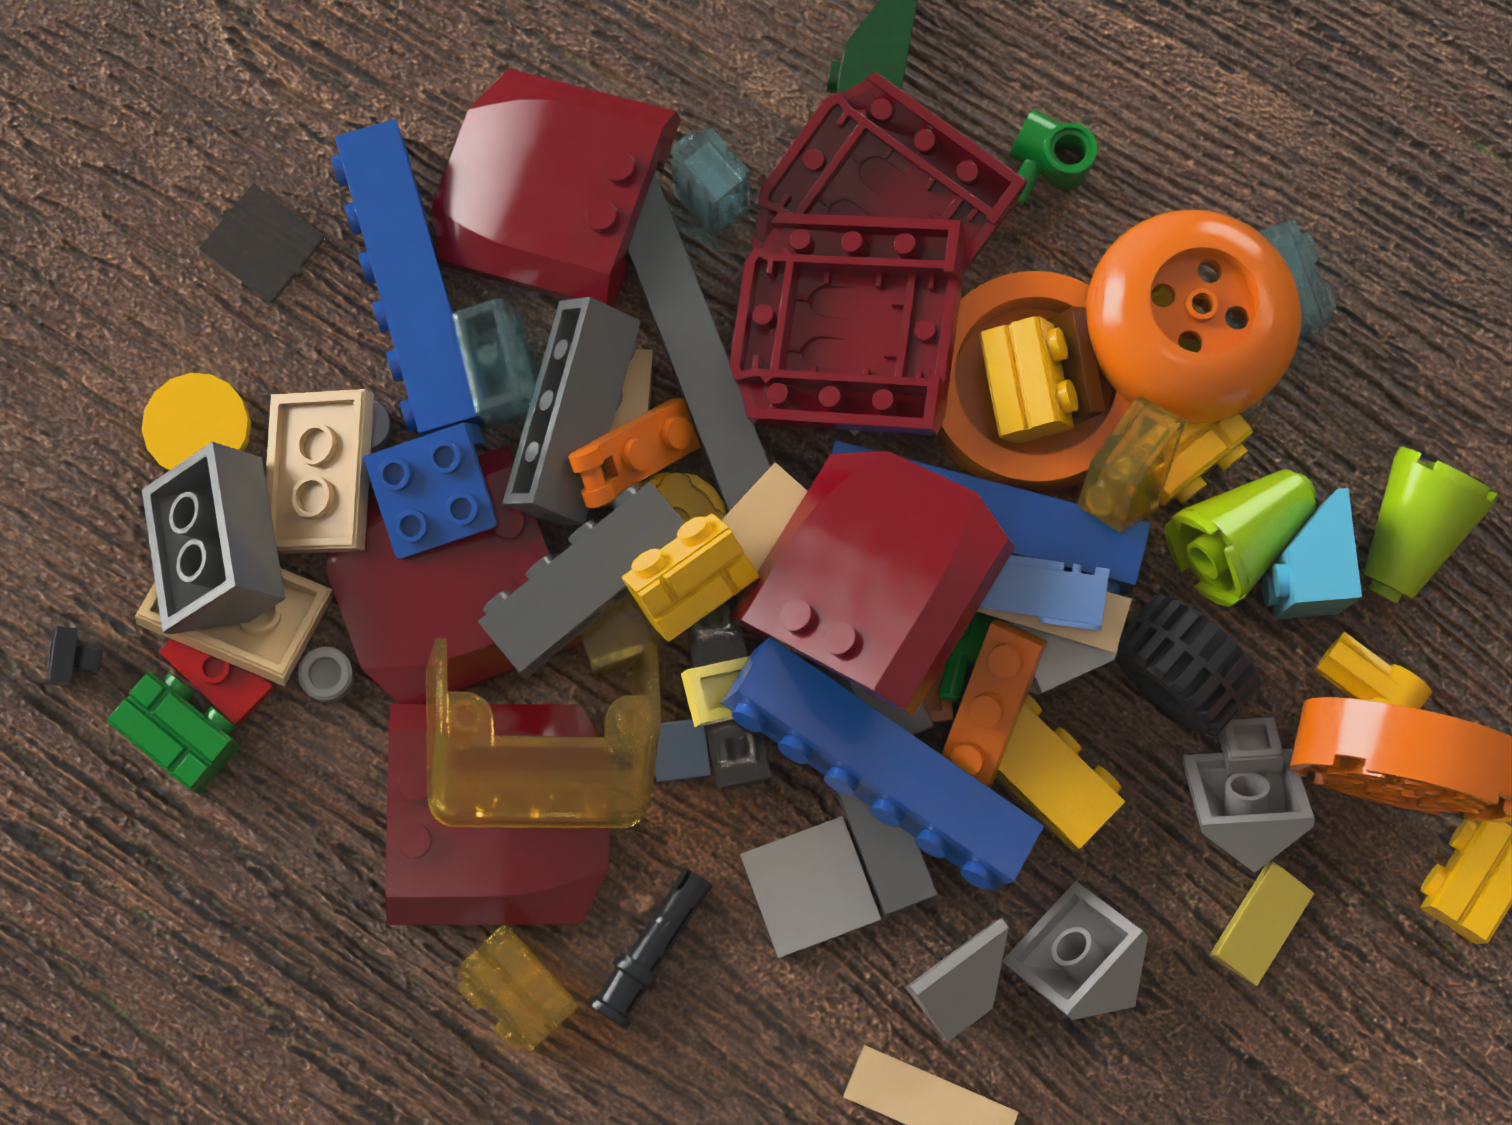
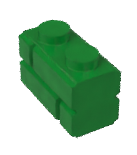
(175, 731)

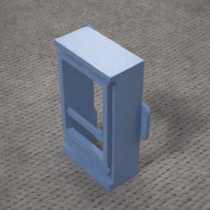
(1050, 592)

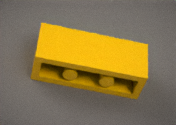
(1055, 782)

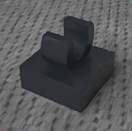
(67, 657)

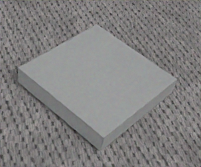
(810, 887)

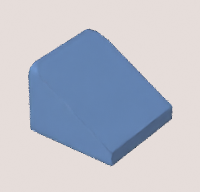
(682, 752)

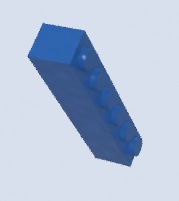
(407, 277)
(1053, 528)
(881, 766)

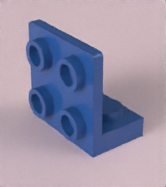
(432, 489)

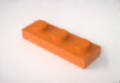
(993, 700)

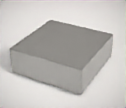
(1251, 746)

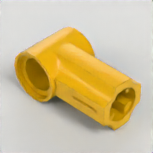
(1368, 677)

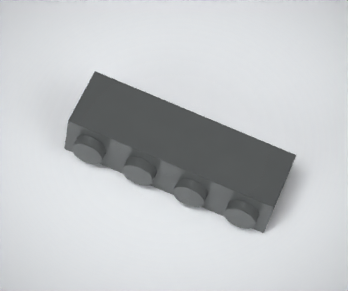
(570, 407)
(580, 583)

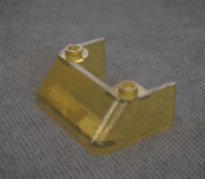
(540, 779)

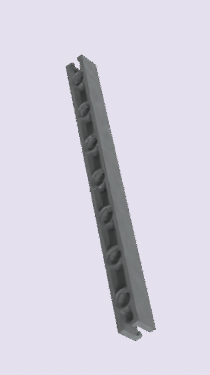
(737, 463)

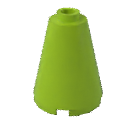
(1421, 523)
(1239, 533)

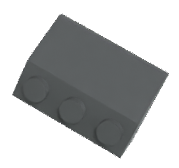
(212, 541)

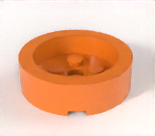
(970, 424)
(1405, 758)

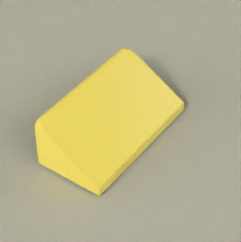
(1262, 923)

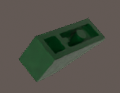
(876, 46)

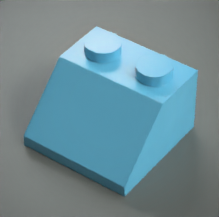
(1319, 565)

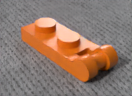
(634, 451)

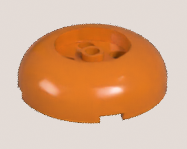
(1139, 339)

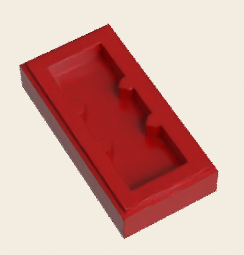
(226, 686)

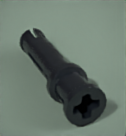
(637, 969)

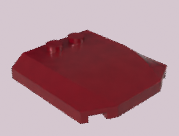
(888, 158)
(549, 186)
(850, 322)
(878, 574)
(405, 603)
(484, 872)

